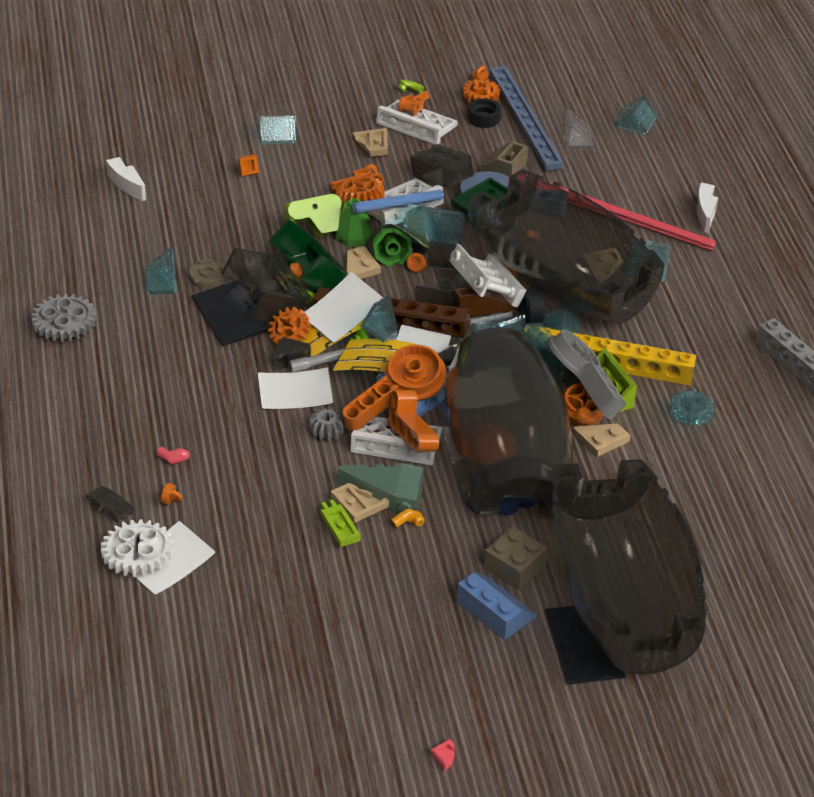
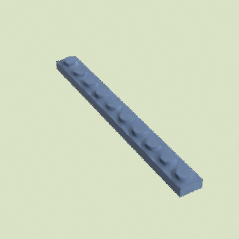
(526, 119)

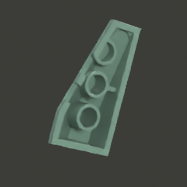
(398, 483)

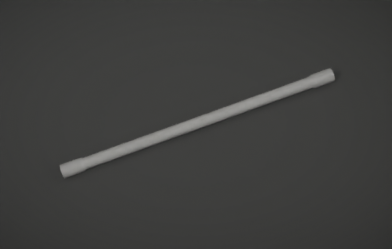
(307, 362)

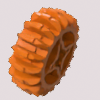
(361, 188)

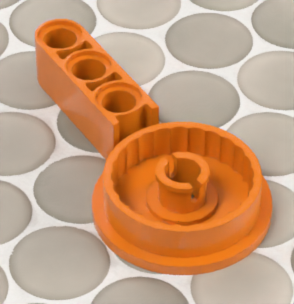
(409, 368)

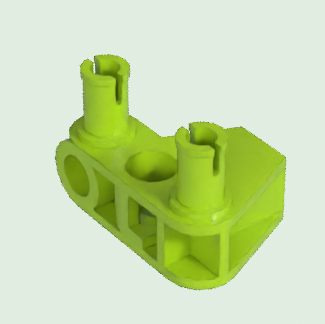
(323, 219)

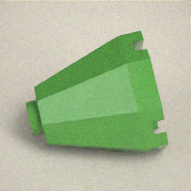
(353, 227)
(392, 245)

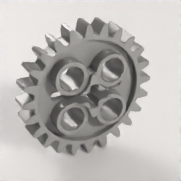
(63, 317)

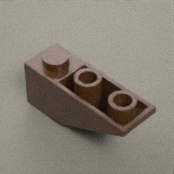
(486, 305)

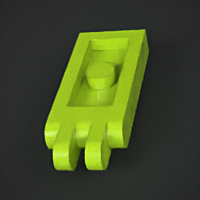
(339, 523)

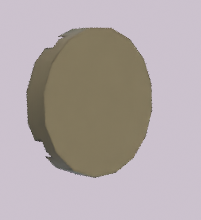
(207, 273)

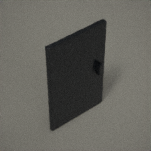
(229, 312)
(577, 651)

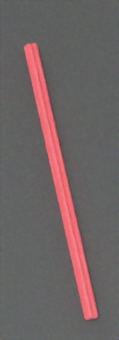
(656, 225)

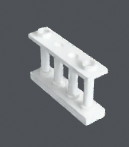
(487, 275)

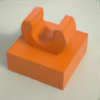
(248, 165)

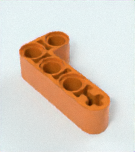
(409, 424)

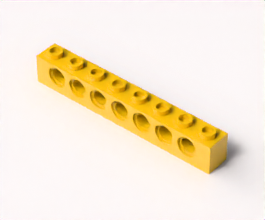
(643, 359)

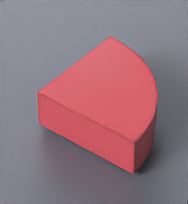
(444, 754)

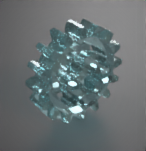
(692, 407)

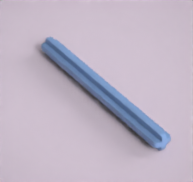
(397, 201)

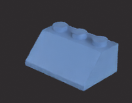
(493, 605)

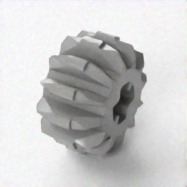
(326, 424)

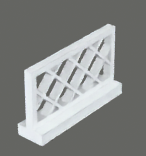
(424, 126)
(396, 214)
(388, 445)

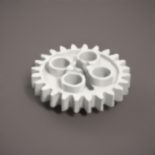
(153, 549)

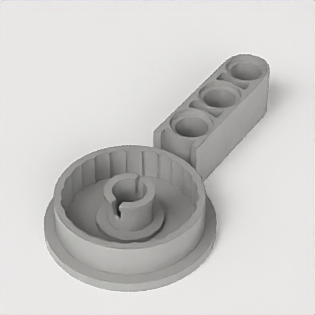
(587, 367)

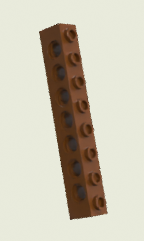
(425, 316)

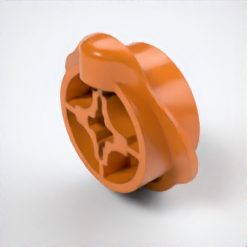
(580, 414)

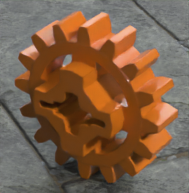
(481, 89)
(289, 324)

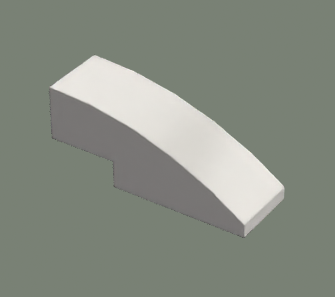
(126, 178)
(706, 205)

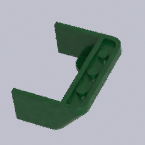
(316, 262)

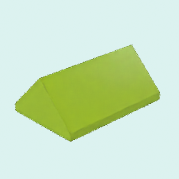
(619, 378)

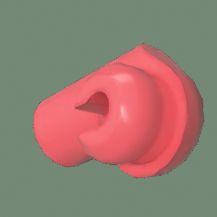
(173, 457)

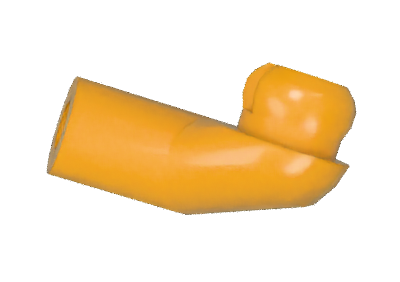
(408, 515)

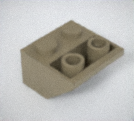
(507, 159)

